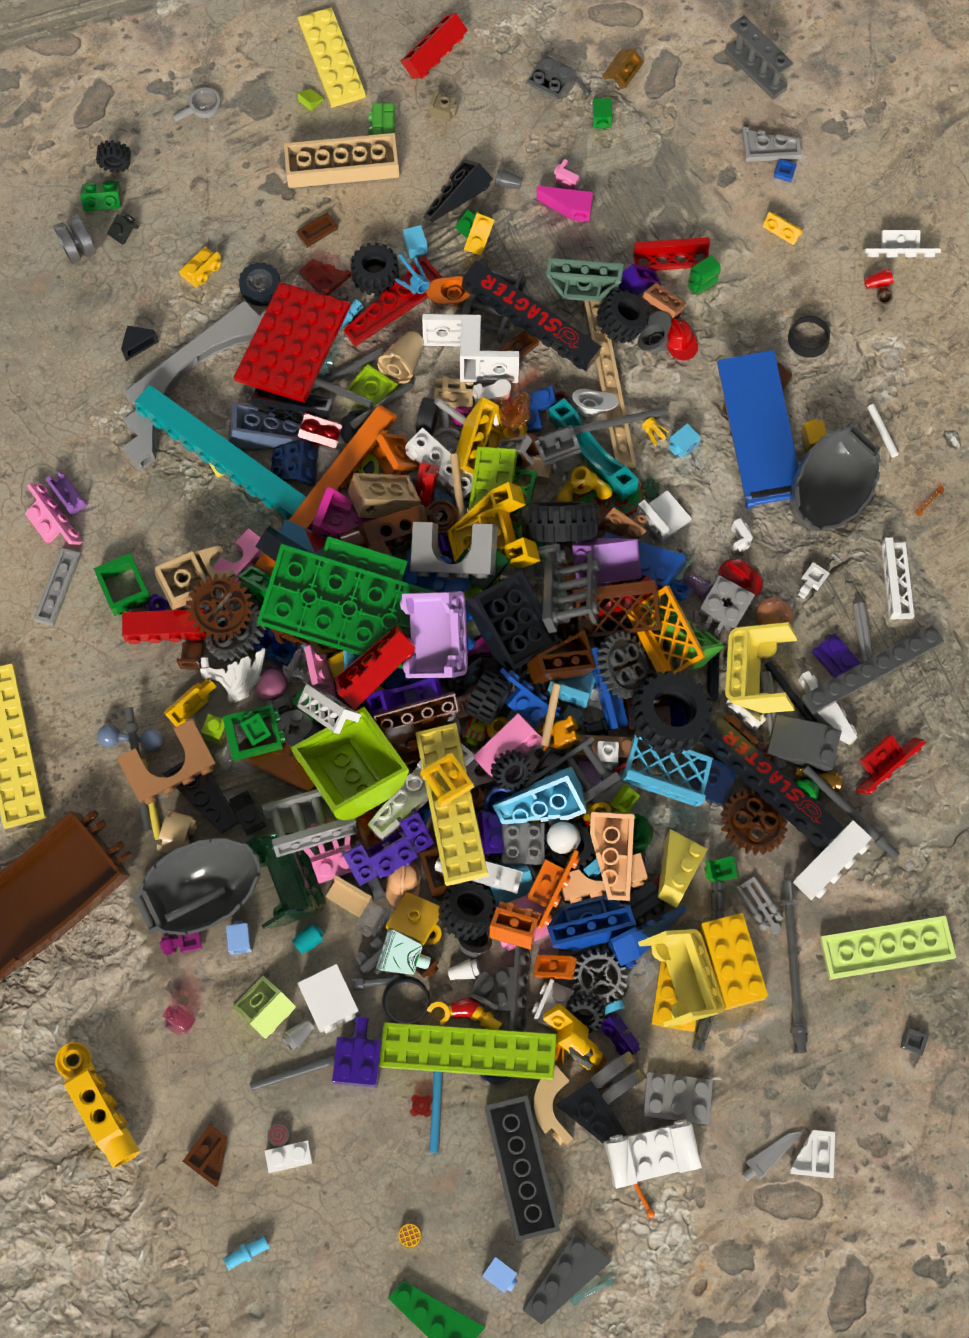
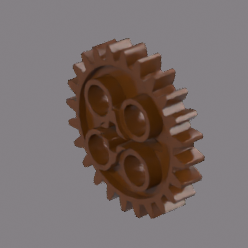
(205, 595)
(742, 834)

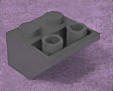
(552, 78)

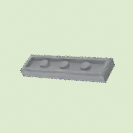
(57, 586)

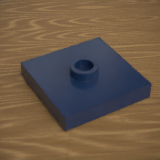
(718, 783)

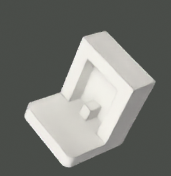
(742, 533)
(608, 754)

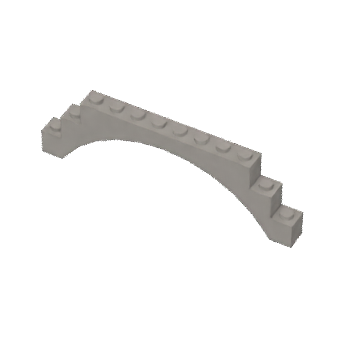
(229, 331)

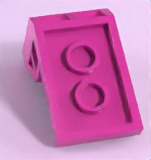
(336, 515)

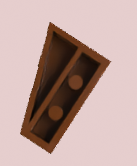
(563, 661)

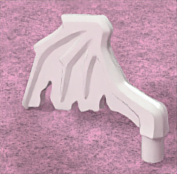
(239, 677)

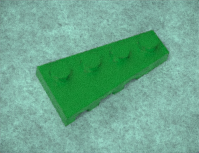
(433, 1316)

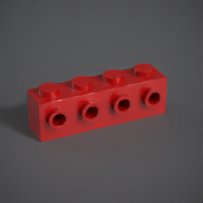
(434, 46)
(159, 626)

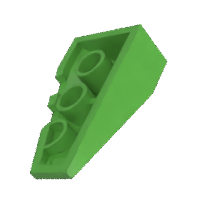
(708, 643)

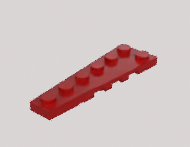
(389, 306)

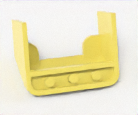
(744, 657)
(690, 974)

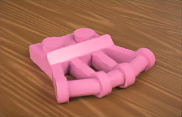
(331, 862)

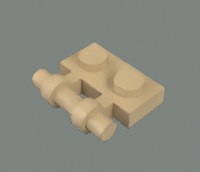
(453, 396)

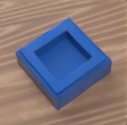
(785, 170)

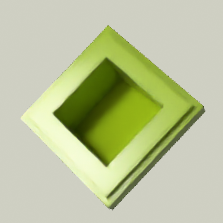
(309, 99)

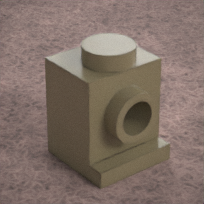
(443, 106)

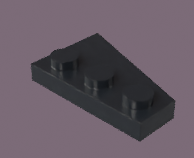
(592, 1113)

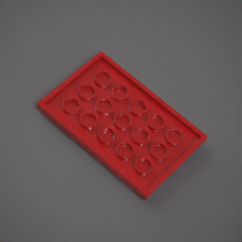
(292, 342)

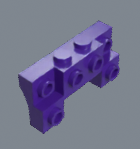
(390, 854)

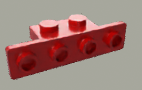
(884, 760)

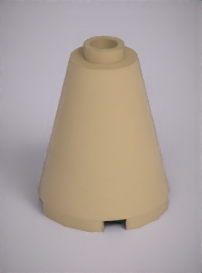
(401, 358)

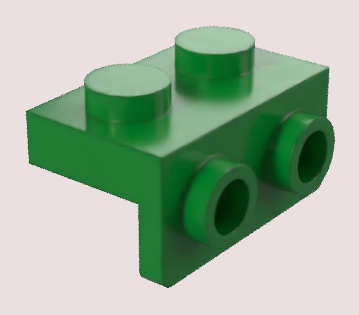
(100, 195)

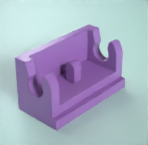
(66, 493)

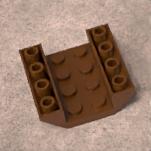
(402, 723)

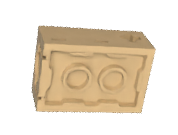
(381, 494)

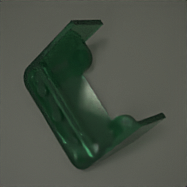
(293, 880)

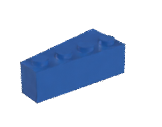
(658, 563)

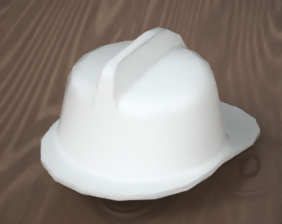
(593, 403)

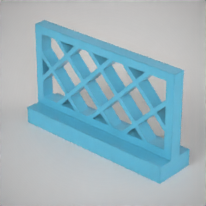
(667, 787)

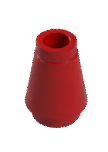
(879, 279)

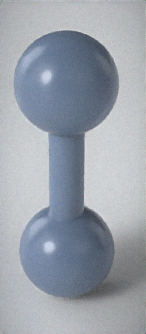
(150, 740)

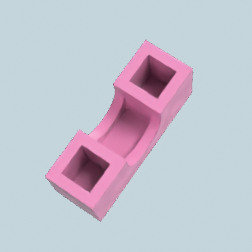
(251, 554)

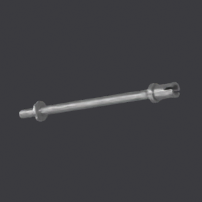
(798, 1029)

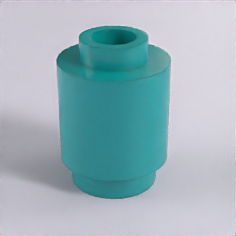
(308, 938)

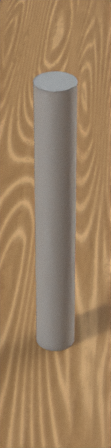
(450, 410)

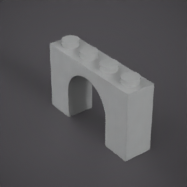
(479, 562)

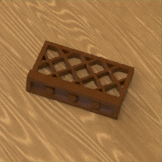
(620, 591)

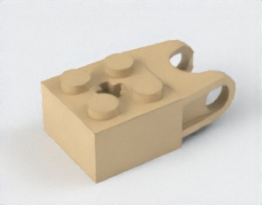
(190, 568)

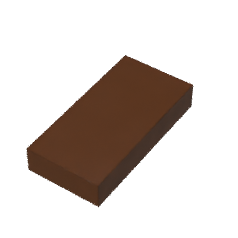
(317, 230)

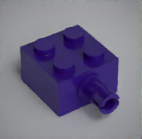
(357, 1058)

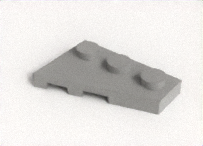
(768, 147)

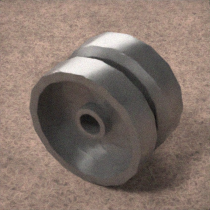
(74, 239)
(616, 1074)

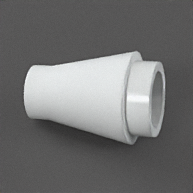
(465, 970)

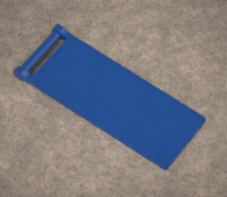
(758, 425)

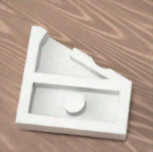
(816, 1155)

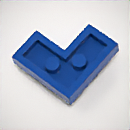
(539, 401)

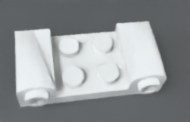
(652, 1153)

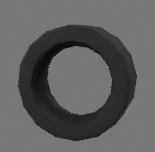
(427, 415)

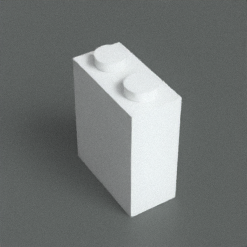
(329, 999)

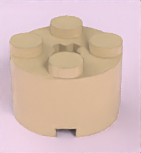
(176, 831)

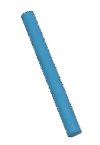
(435, 1115)

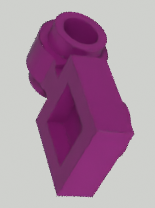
(186, 943)

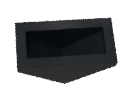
(137, 340)

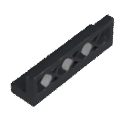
(314, 405)

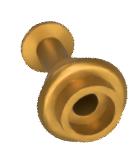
(831, 778)

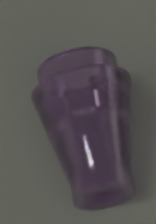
(698, 585)

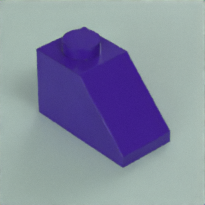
(638, 279)

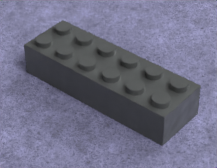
(522, 1168)

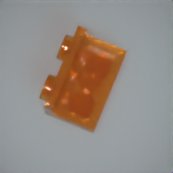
(516, 413)

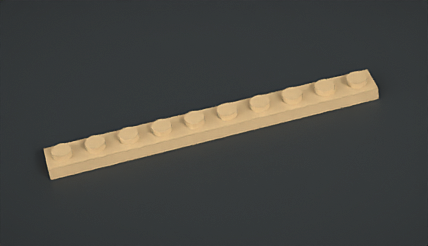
(610, 383)

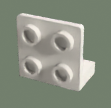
(663, 515)

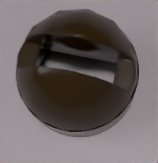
(889, 296)

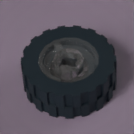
(255, 274)

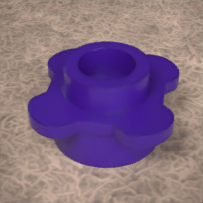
(155, 599)

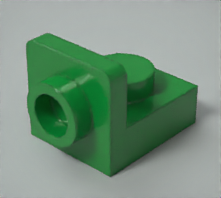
(254, 727)

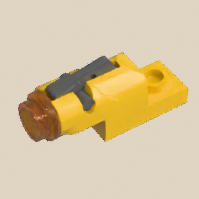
(574, 1038)

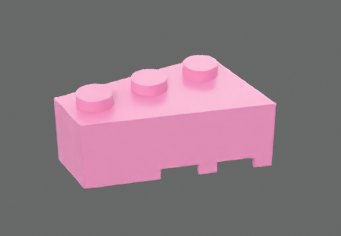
(515, 735)

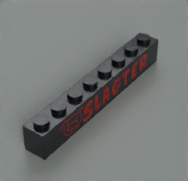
(531, 316)
(771, 783)

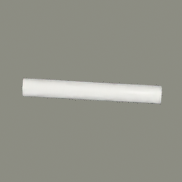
(882, 430)

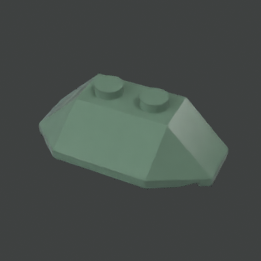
(584, 278)

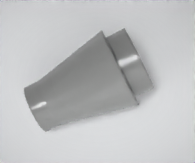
(296, 1036)

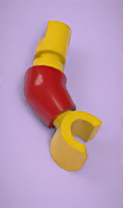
(468, 1009)

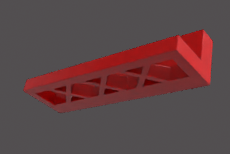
(666, 248)

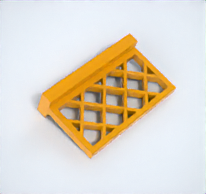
(654, 645)

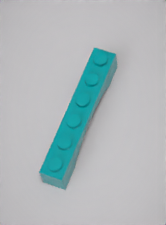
(609, 469)

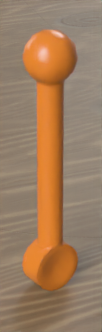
(650, 1213)

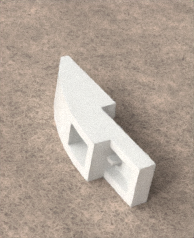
(831, 716)

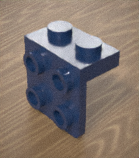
(295, 461)

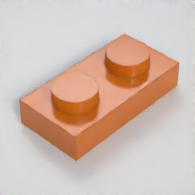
(555, 967)

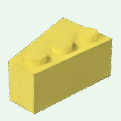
(679, 865)

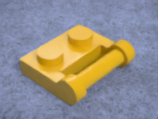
(452, 775)

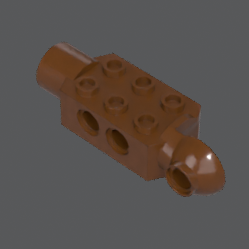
(370, 531)

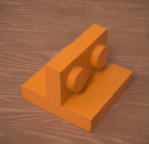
(392, 455)

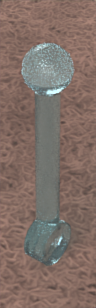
(576, 1299)

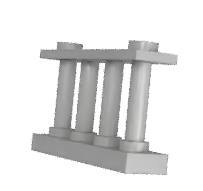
(304, 838)

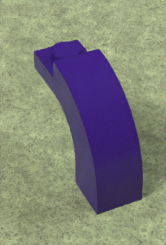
(405, 695)

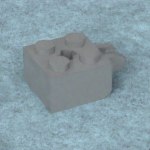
(725, 617)

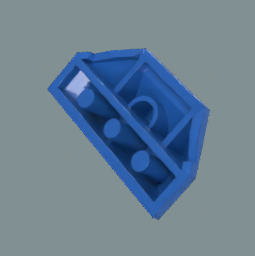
(589, 923)

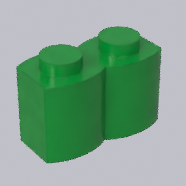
(704, 275)

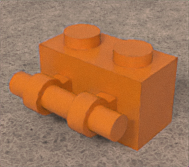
(514, 924)

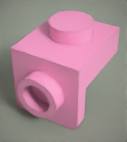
(566, 178)

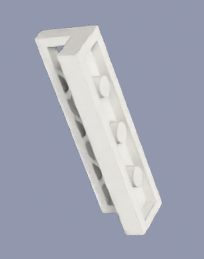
(892, 580)
(326, 702)

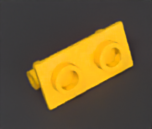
(782, 228)

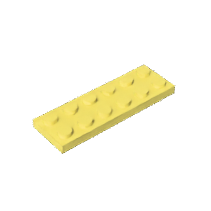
(331, 57)

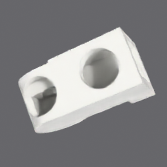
(494, 392)

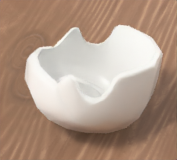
(563, 837)

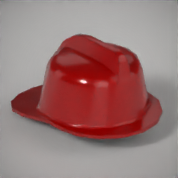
(682, 340)
(742, 575)

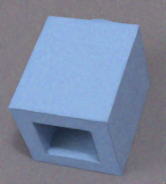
(238, 938)
(500, 1275)

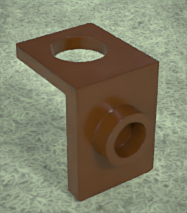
(190, 656)

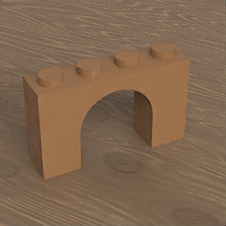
(148, 786)

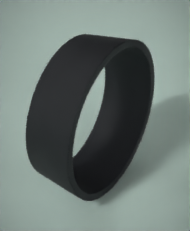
(804, 351)
(395, 982)

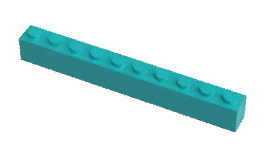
(219, 452)

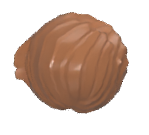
(773, 611)

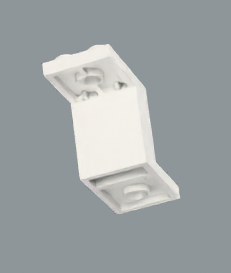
(466, 333)

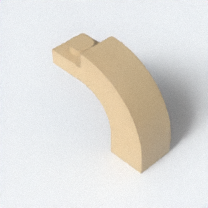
(543, 1107)

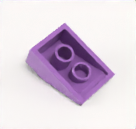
(617, 558)

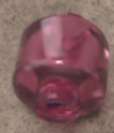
(178, 1019)

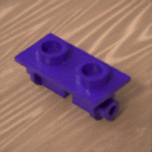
(613, 1028)

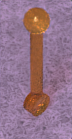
(939, 490)

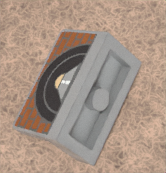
(521, 445)

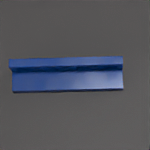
(611, 705)

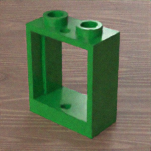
(115, 568)
(230, 720)

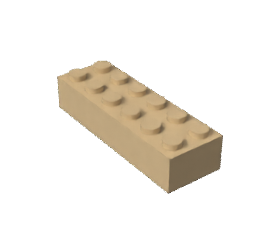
(341, 160)

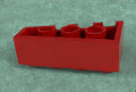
(374, 666)

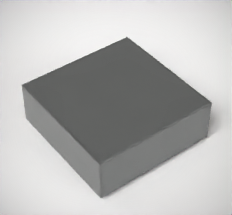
(914, 1041)

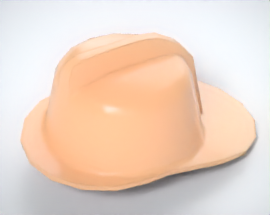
(401, 881)

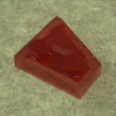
(323, 277)

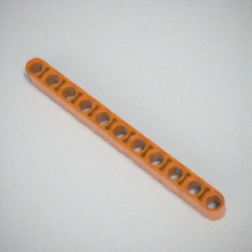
(339, 472)

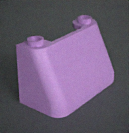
(438, 634)

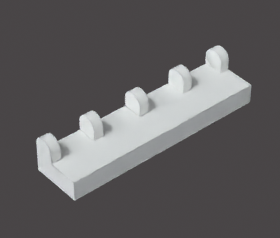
(499, 877)

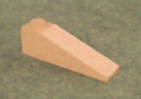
(613, 847)

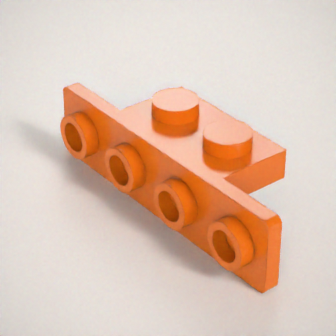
(548, 885)

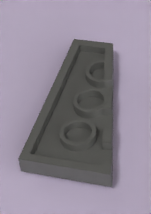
(568, 1275)

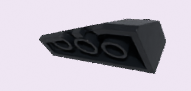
(466, 182)

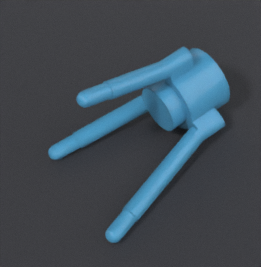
(419, 283)

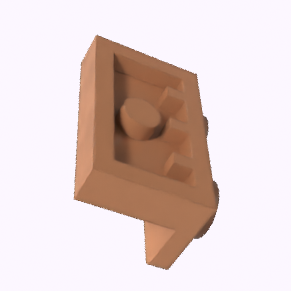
(665, 300)

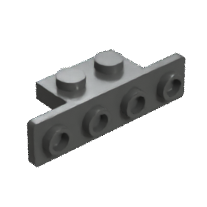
(511, 989)

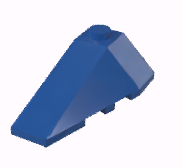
(626, 945)

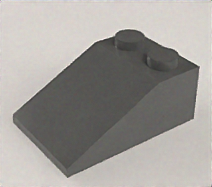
(804, 743)

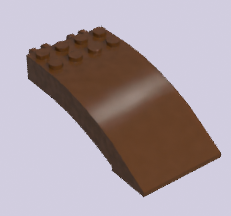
(55, 887)

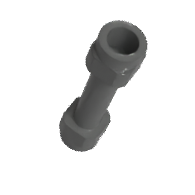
(360, 982)

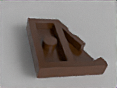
(208, 1155)

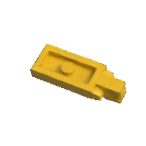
(189, 702)

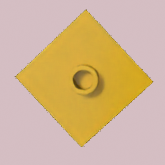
(414, 918)

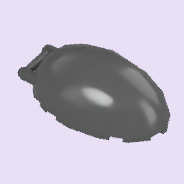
(835, 479)
(193, 872)

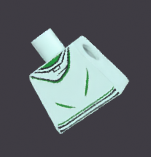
(401, 954)

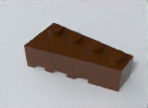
(279, 764)

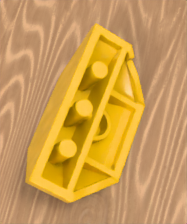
(480, 429)

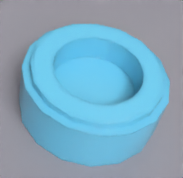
(614, 1007)

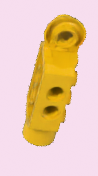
(81, 1084)

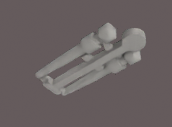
(774, 928)

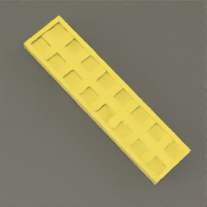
(19, 783)
(455, 824)

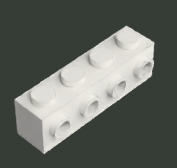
(427, 449)
(833, 860)

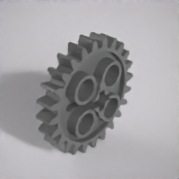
(240, 643)
(618, 650)

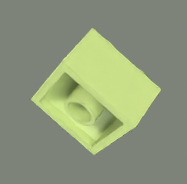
(264, 1007)

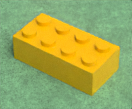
(734, 961)

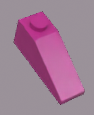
(570, 203)

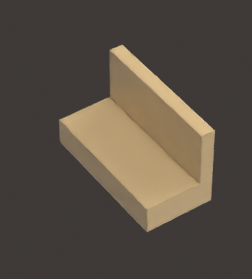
(348, 896)

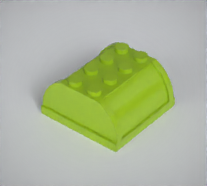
(352, 767)

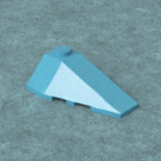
(550, 798)

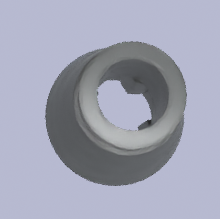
(507, 179)

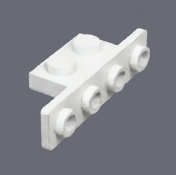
(900, 242)

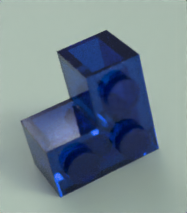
(275, 652)

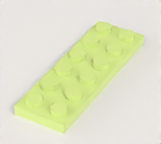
(887, 947)

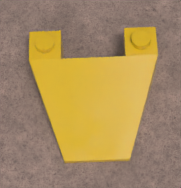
(495, 510)

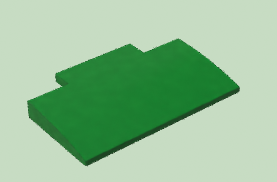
(337, 598)

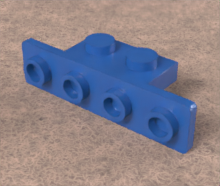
(525, 701)

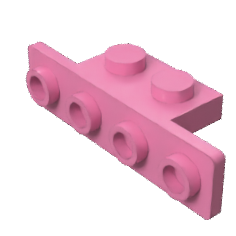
(48, 518)
(319, 671)

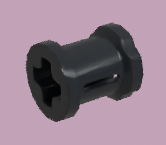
(596, 728)

